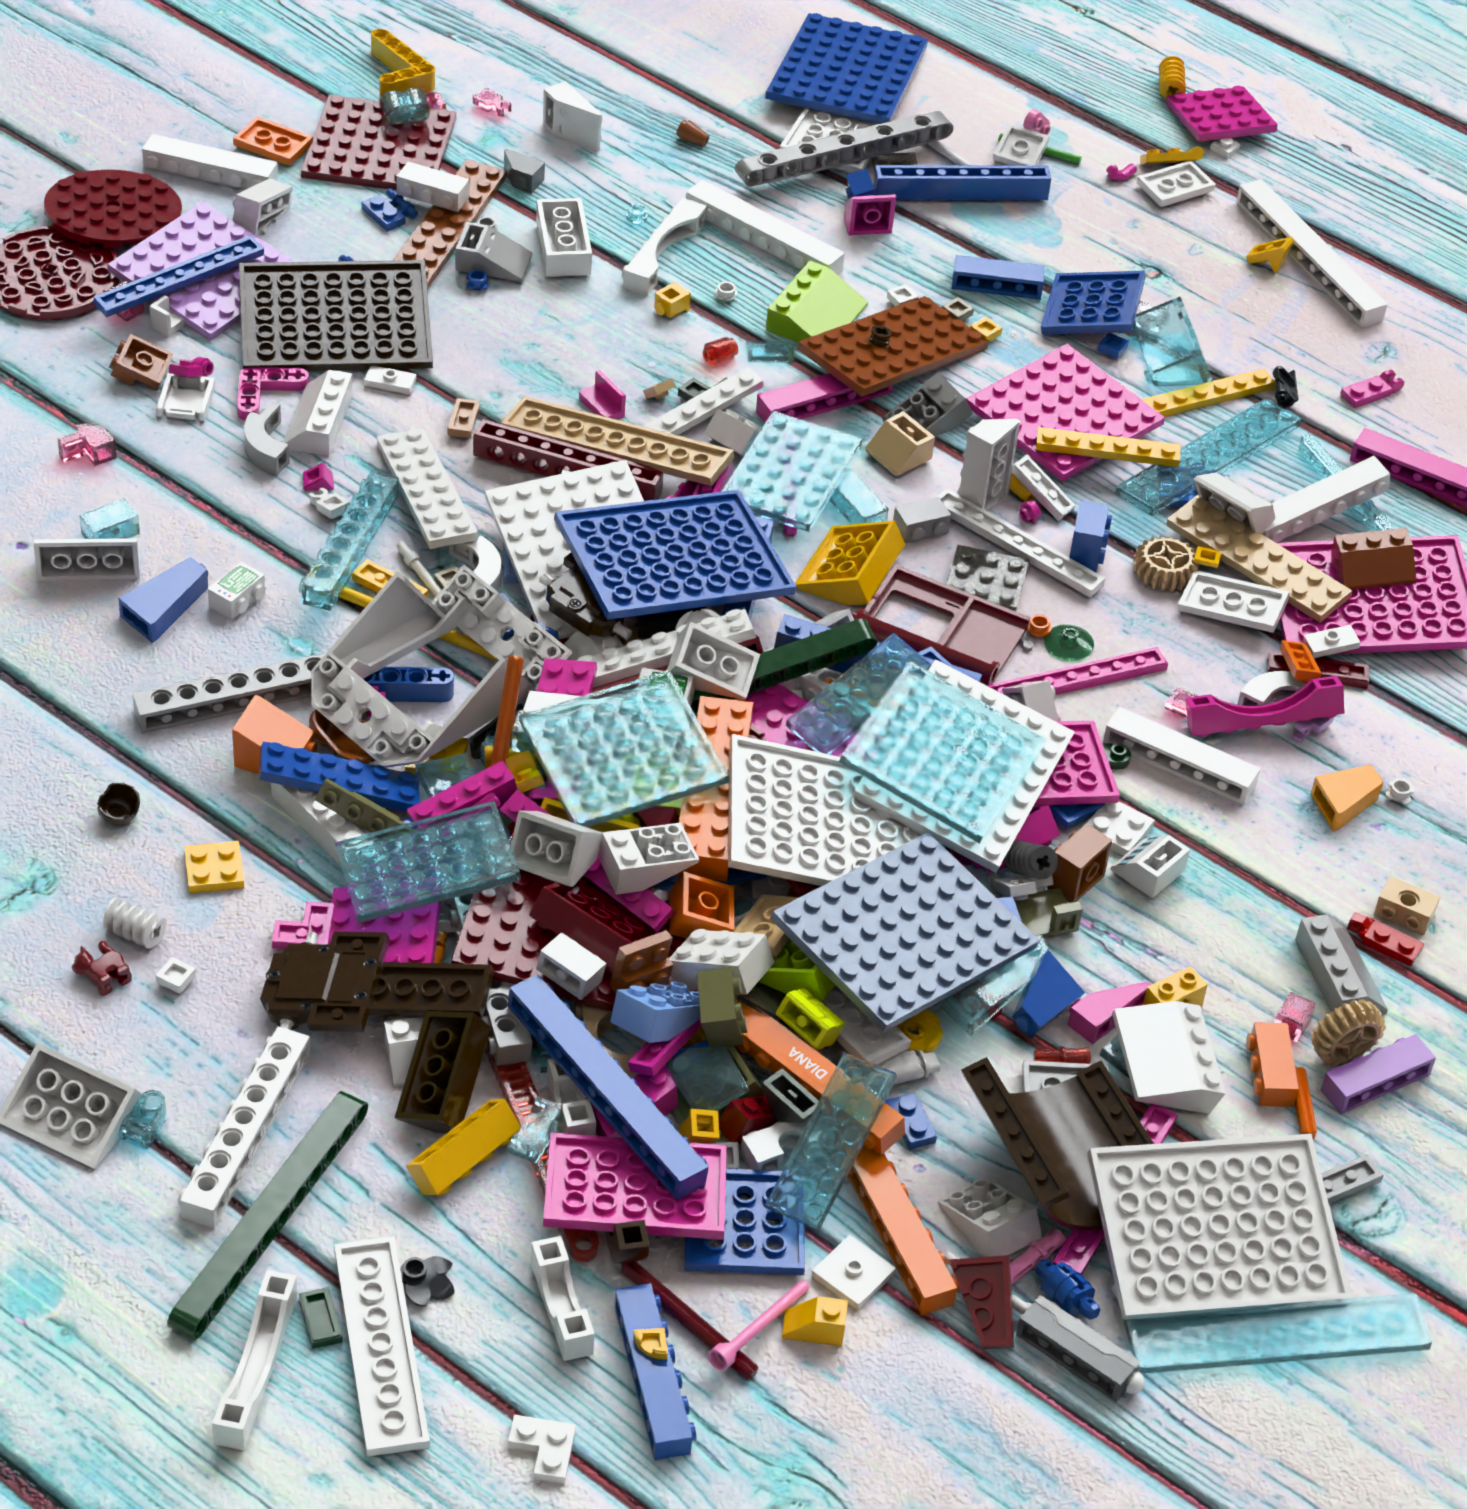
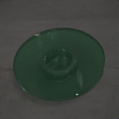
(1069, 642)

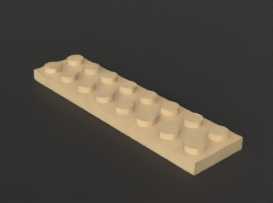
(1259, 558)

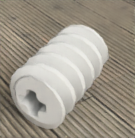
(133, 923)

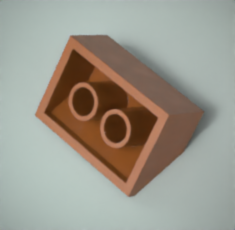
(1374, 558)

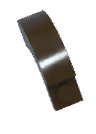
(628, 1242)

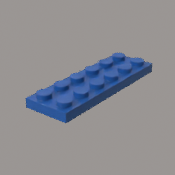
(309, 769)

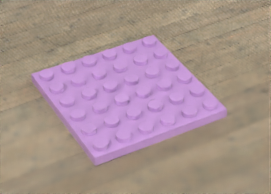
(210, 303)

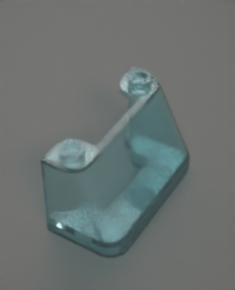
(1170, 346)

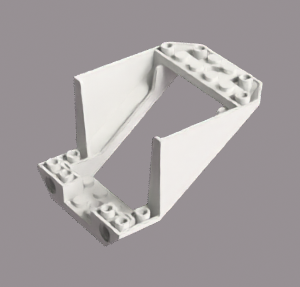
(404, 621)

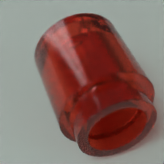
(720, 350)

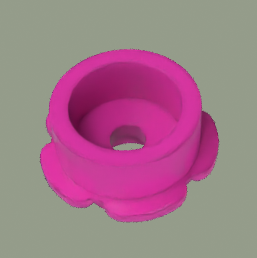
(1029, 511)

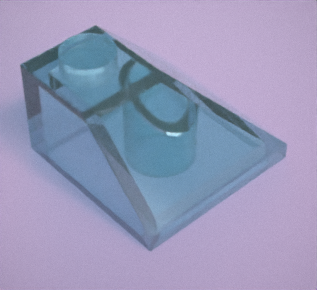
(707, 1077)

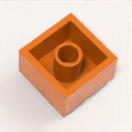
(700, 905)

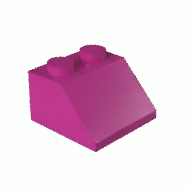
(869, 214)

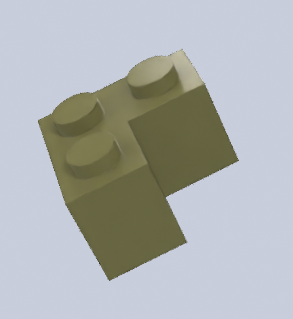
(719, 1011)

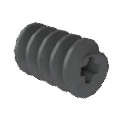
(1031, 860)

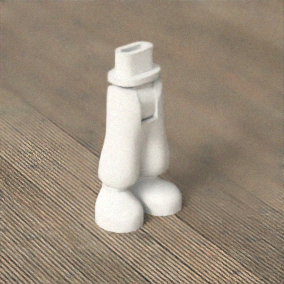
(908, 1064)

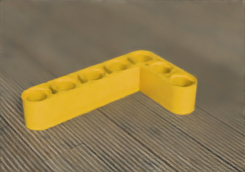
(408, 66)

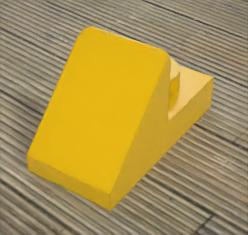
(1273, 251)
(524, 771)

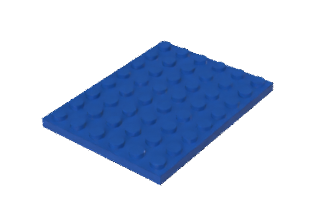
(847, 69)
(674, 554)

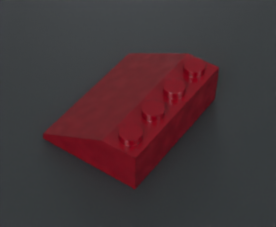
(588, 919)

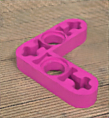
(260, 378)

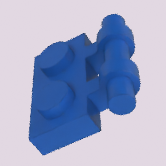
(384, 211)

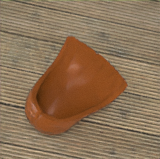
(331, 736)

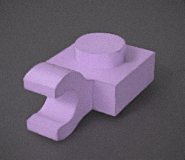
(1315, 725)

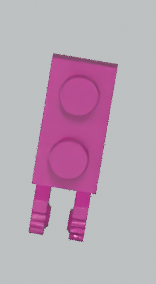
(1372, 389)

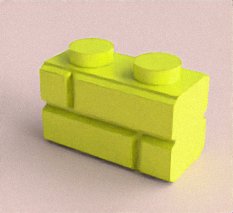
(810, 1018)

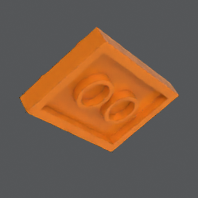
(273, 141)

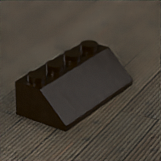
(443, 1070)

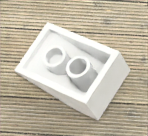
(714, 662)

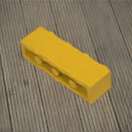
(463, 1147)

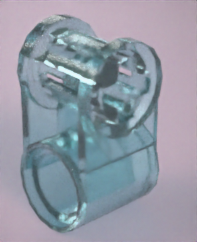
(142, 1122)

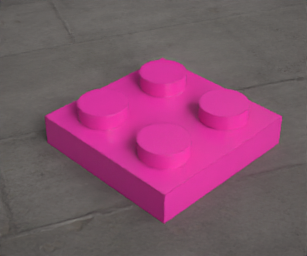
(567, 677)

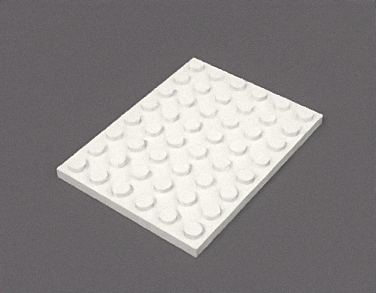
(531, 536)
(798, 814)
(1009, 822)
(1217, 1225)

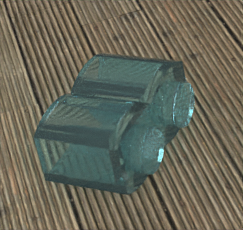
(405, 106)

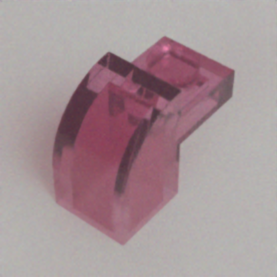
(90, 441)

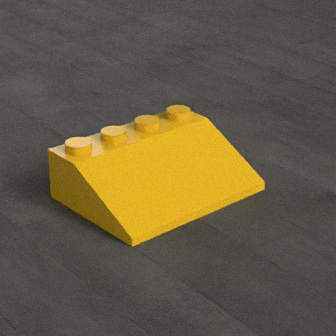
(852, 562)

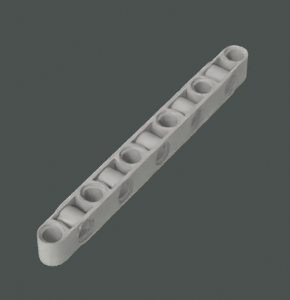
(843, 148)

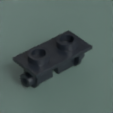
(1286, 387)

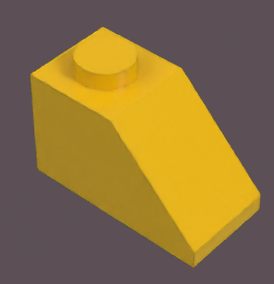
(816, 1321)

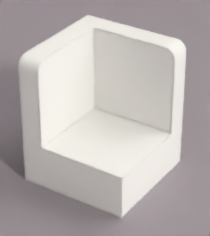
(163, 319)

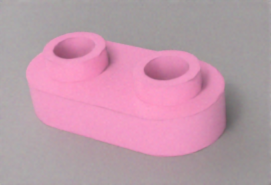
(1037, 122)

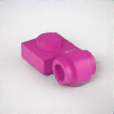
(192, 368)

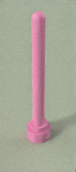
(724, 1354)

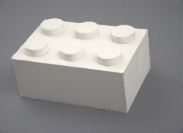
(710, 950)

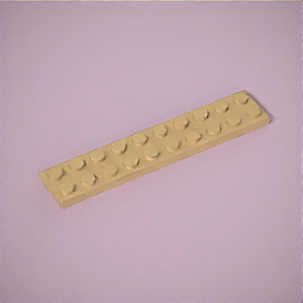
(639, 444)

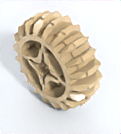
(1165, 563)
(1348, 1032)

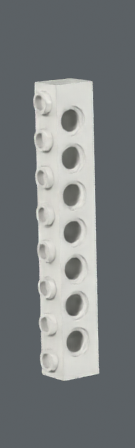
(244, 1127)

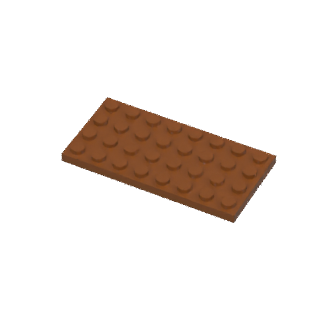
(920, 341)

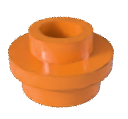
(1039, 626)

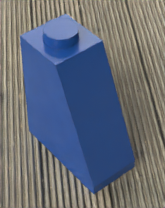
(1046, 995)

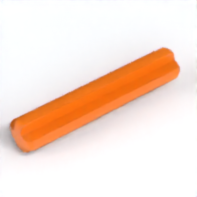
(1304, 1104)

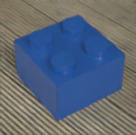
(1090, 534)

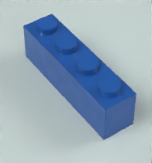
(998, 277)

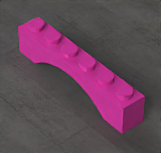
(1316, 699)

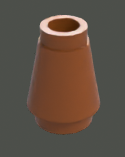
(692, 133)

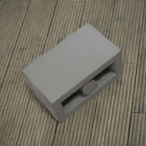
(922, 519)

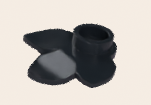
(429, 1281)

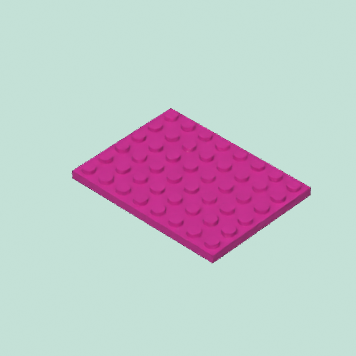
(1394, 616)

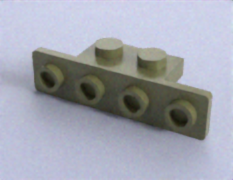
(356, 807)

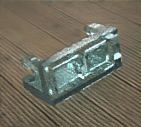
(536, 1130)

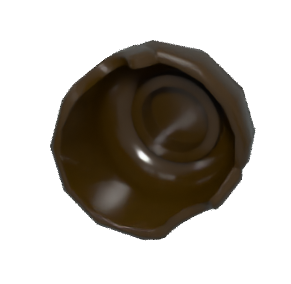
(118, 804)

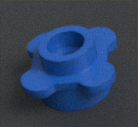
(477, 280)

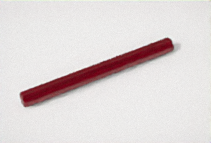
(688, 1317)

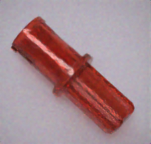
(1064, 1055)

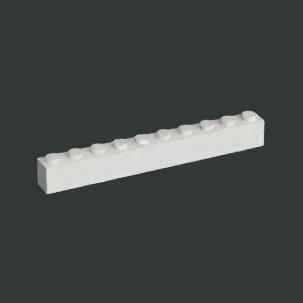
(1312, 254)

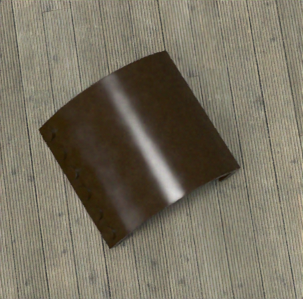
(1053, 1131)

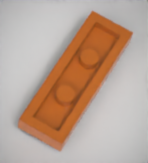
(1300, 661)

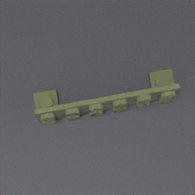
(1049, 913)

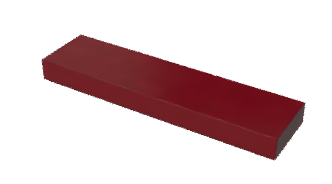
(1348, 673)

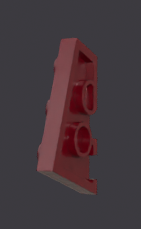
(988, 1295)

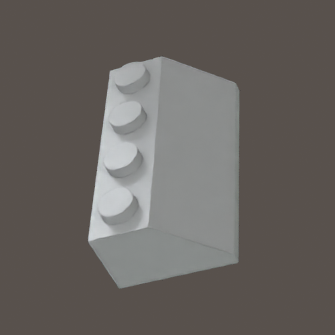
(1336, 963)

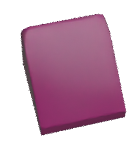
(317, 478)

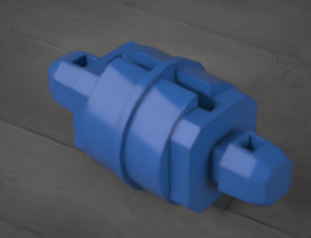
(1067, 1289)

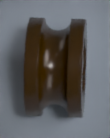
(880, 335)

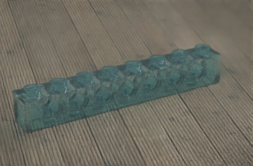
(349, 540)

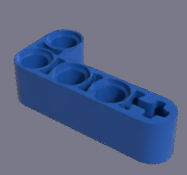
(414, 683)

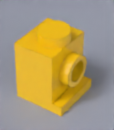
(672, 300)
(701, 1126)

